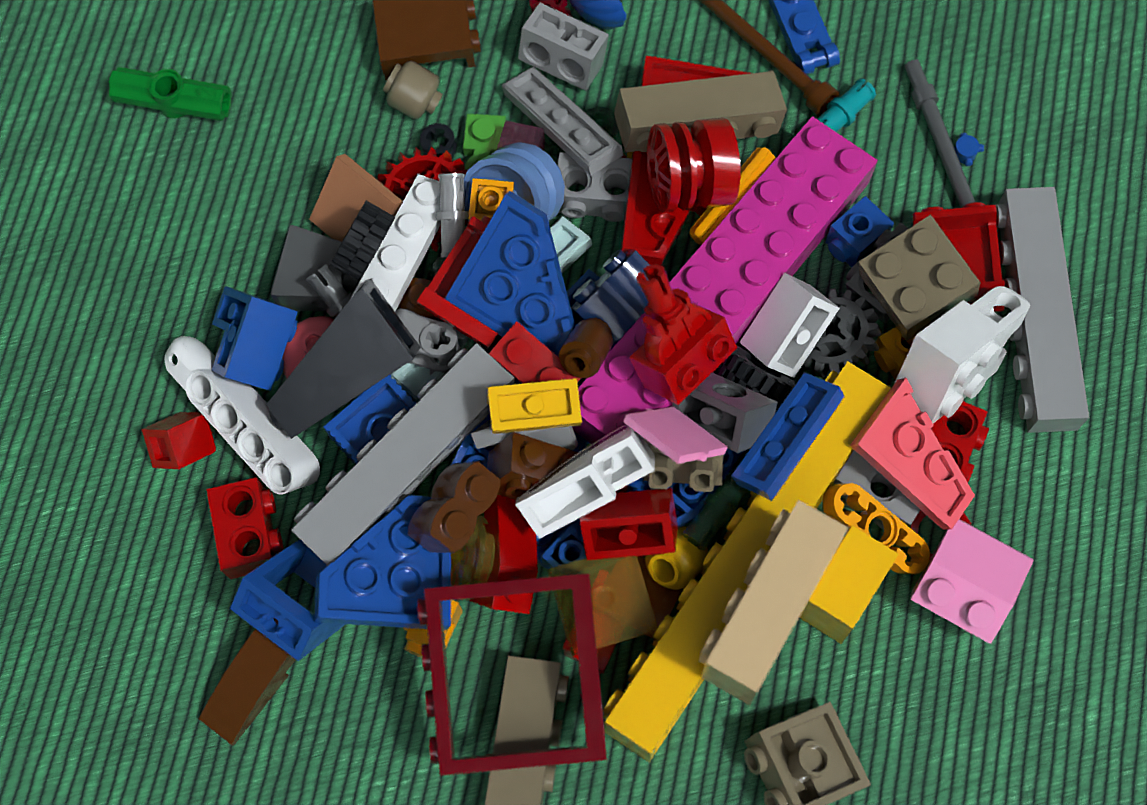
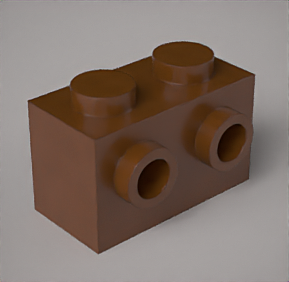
(523, 462)

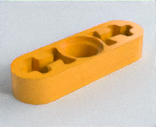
(894, 529)

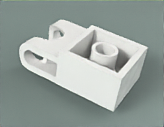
(961, 351)

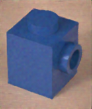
(857, 231)

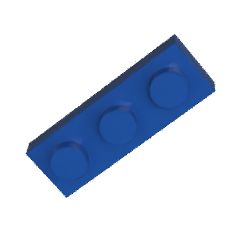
(788, 436)

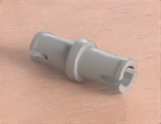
(452, 210)

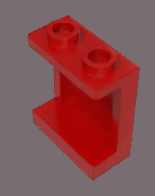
(975, 238)
(434, 295)

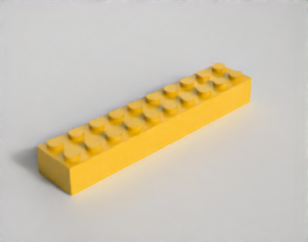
(672, 672)

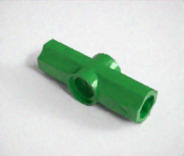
(189, 95)

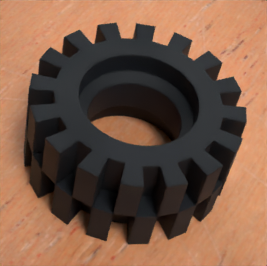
(362, 240)
(751, 373)

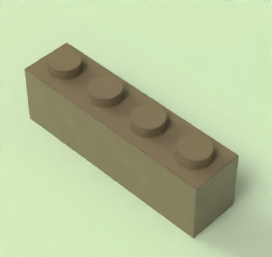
(747, 100)
(527, 724)

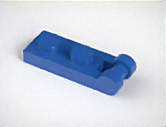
(803, 31)

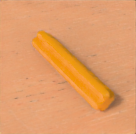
(750, 173)

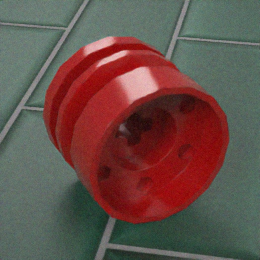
(693, 164)

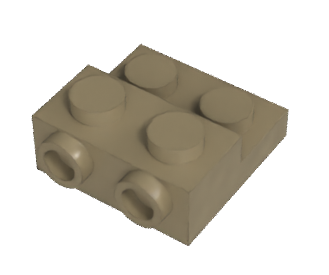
(806, 760)

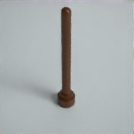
(815, 92)

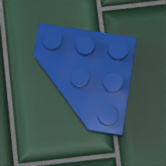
(516, 276)
(383, 576)

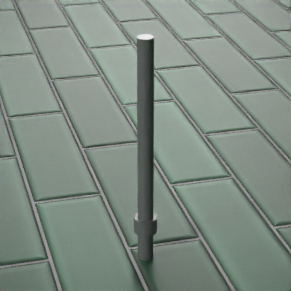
(925, 100)

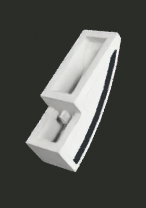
(586, 481)

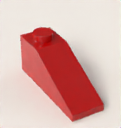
(514, 554)

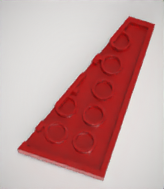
(645, 226)

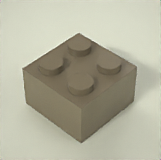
(918, 277)

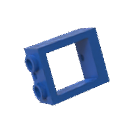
(261, 601)

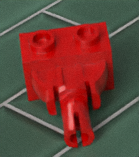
(680, 341)

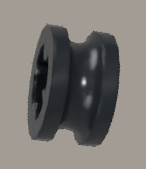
(438, 131)

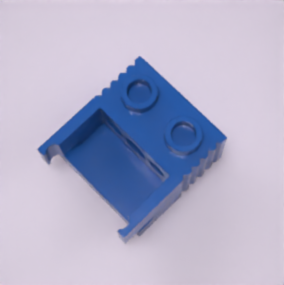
(368, 417)

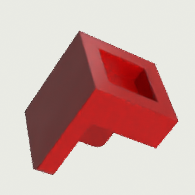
(179, 440)

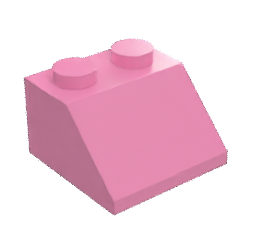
(972, 580)

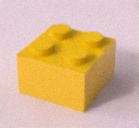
(848, 584)

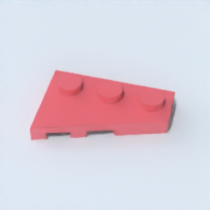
(909, 456)

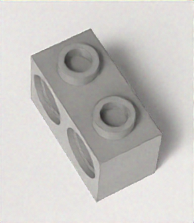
(563, 46)
(595, 199)

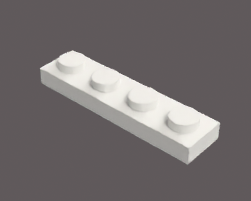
(406, 241)

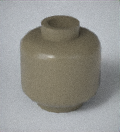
(412, 90)

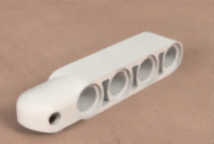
(241, 419)

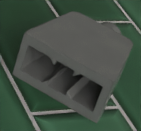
(301, 257)

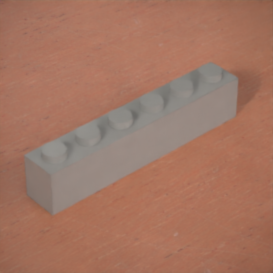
(1047, 339)
(403, 457)

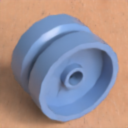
(532, 171)

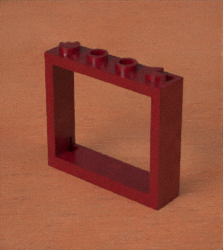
(438, 699)

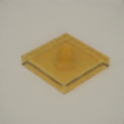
(618, 599)

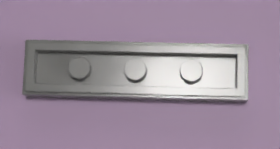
(562, 121)

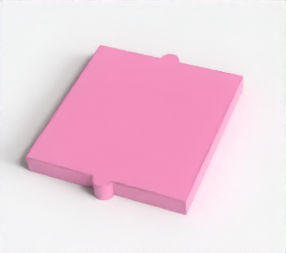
(675, 434)

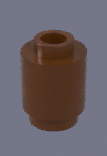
(586, 348)

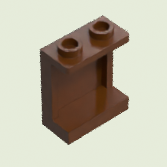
(424, 31)

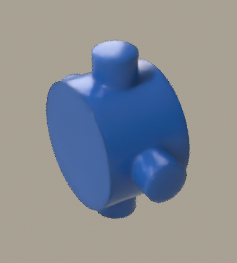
(967, 149)

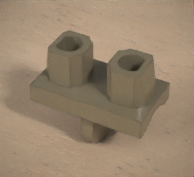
(699, 474)

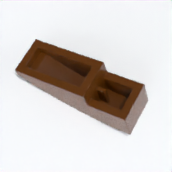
(246, 687)

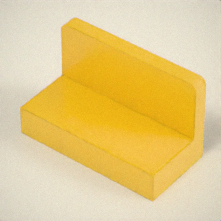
(534, 406)

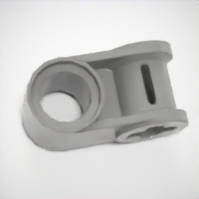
(432, 340)

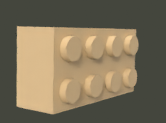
(776, 596)

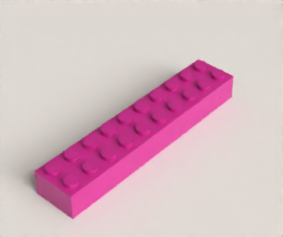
(742, 260)

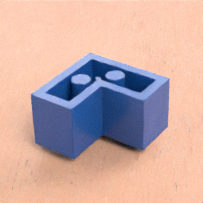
(252, 338)

